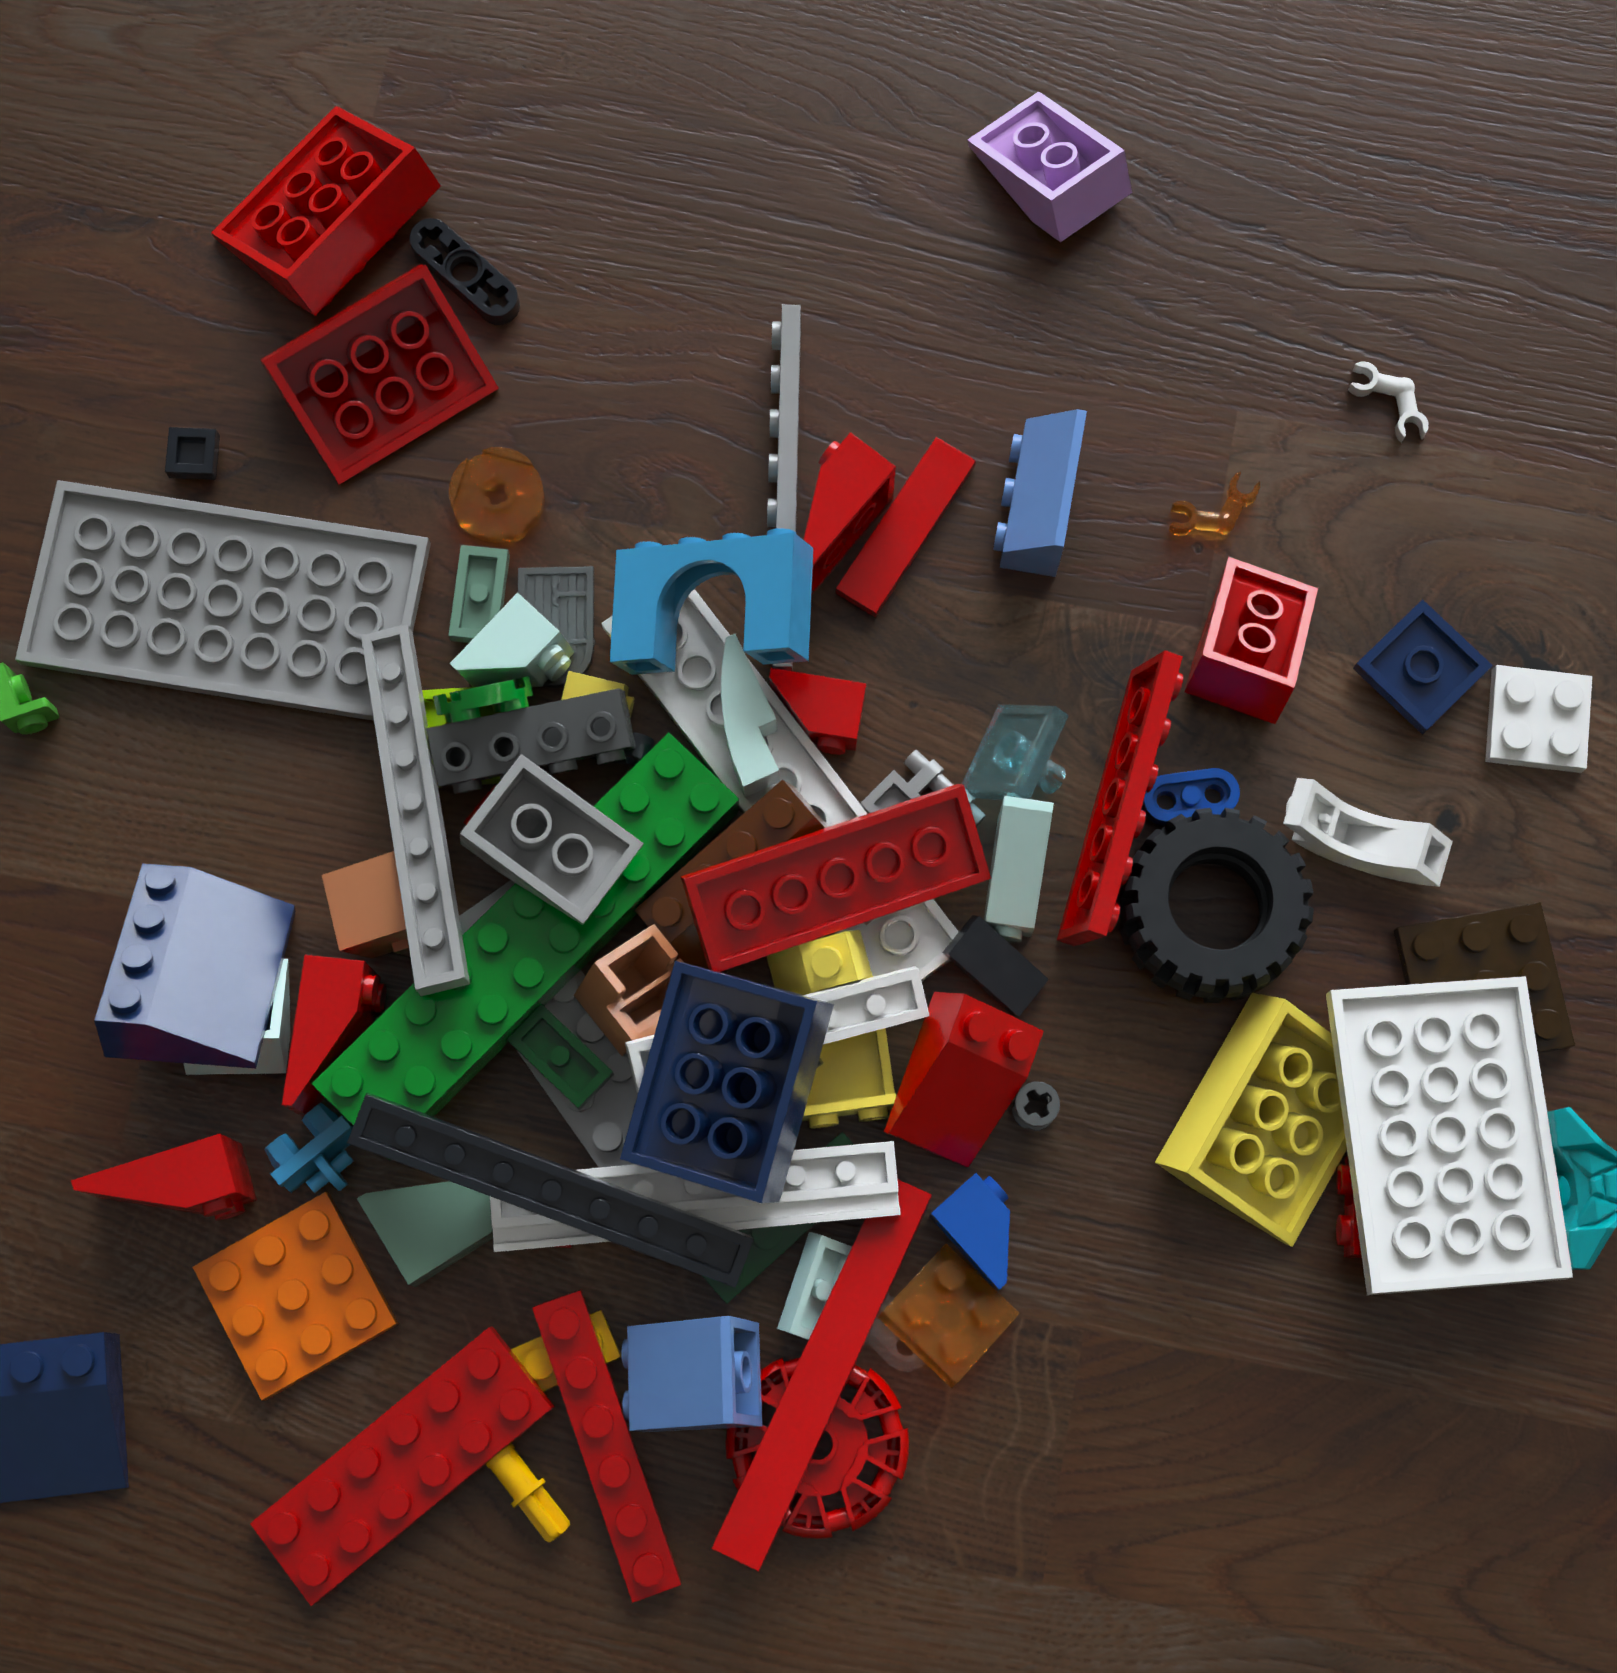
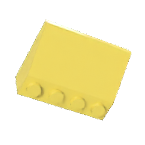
(1264, 1120)

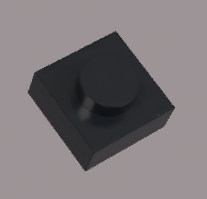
(192, 453)

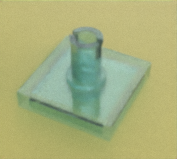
(1017, 753)

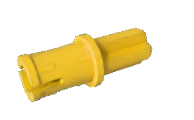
(529, 1493)

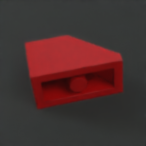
(823, 707)

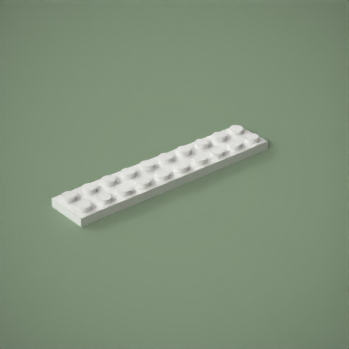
(694, 703)

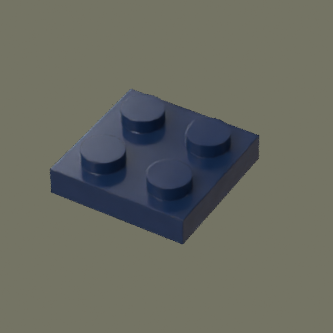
(1422, 666)

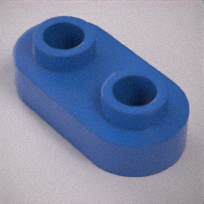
(1188, 793)

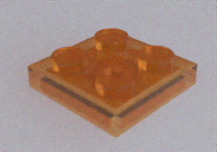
(948, 1315)

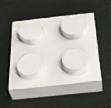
(1539, 719)

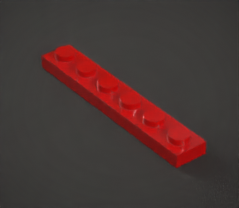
(607, 1446)

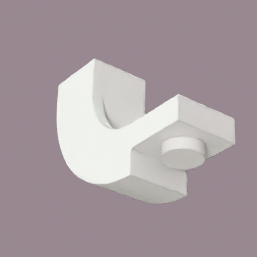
(1364, 840)

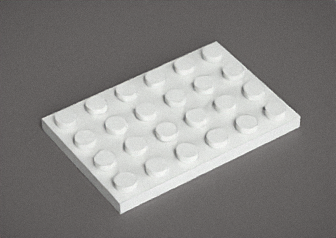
(1447, 1136)

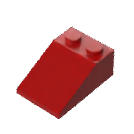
(848, 498)
(1252, 641)
(332, 1011)
(961, 1076)
(193, 1178)

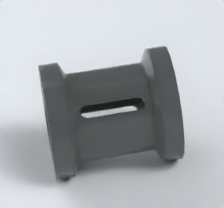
(1037, 1091)

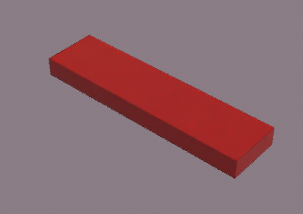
(905, 527)

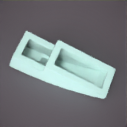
(746, 721)

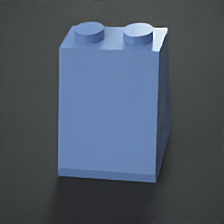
(693, 1375)

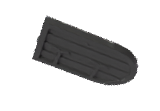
(567, 602)

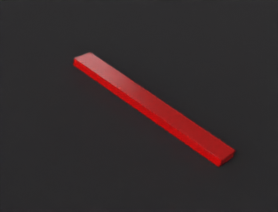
(819, 1381)

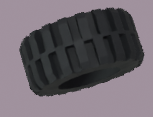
(1254, 856)

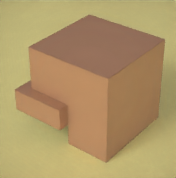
(367, 907)
(629, 987)

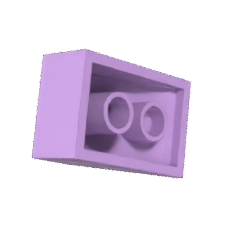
(1053, 165)

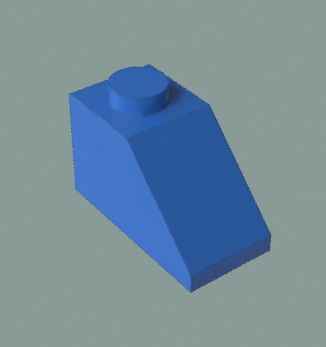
(978, 1226)

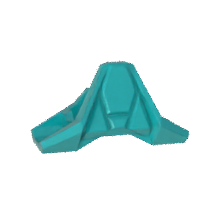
(1586, 1185)

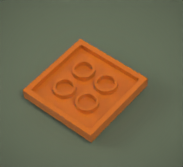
(295, 1296)

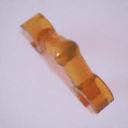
(1210, 521)

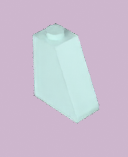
(1017, 866)

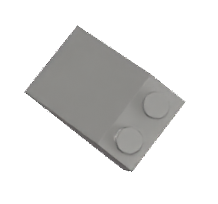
(549, 840)

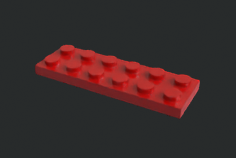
(1119, 800)
(835, 878)
(402, 1465)

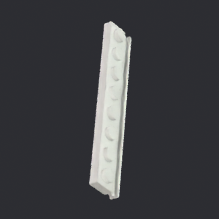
(818, 1188)

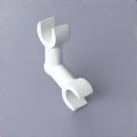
(1401, 388)

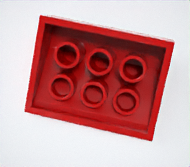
(327, 208)
(380, 373)

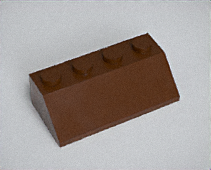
(770, 821)

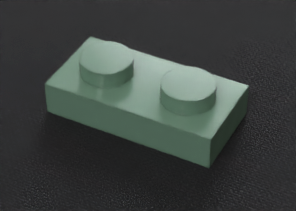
(478, 590)

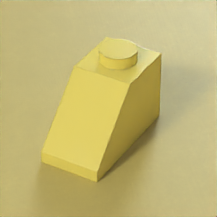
(821, 963)

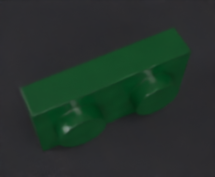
(560, 1056)

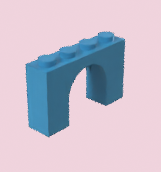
(658, 579)

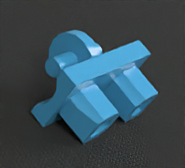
(297, 1165)

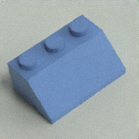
(1040, 492)

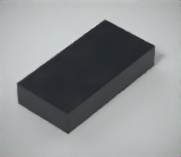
(995, 965)

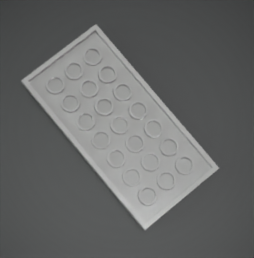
(216, 598)

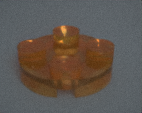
(484, 472)

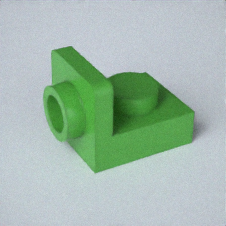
(18, 709)

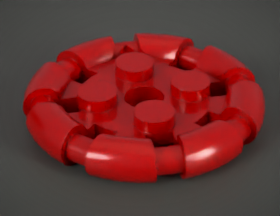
(845, 1461)

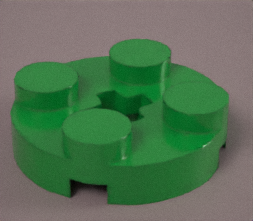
(501, 695)

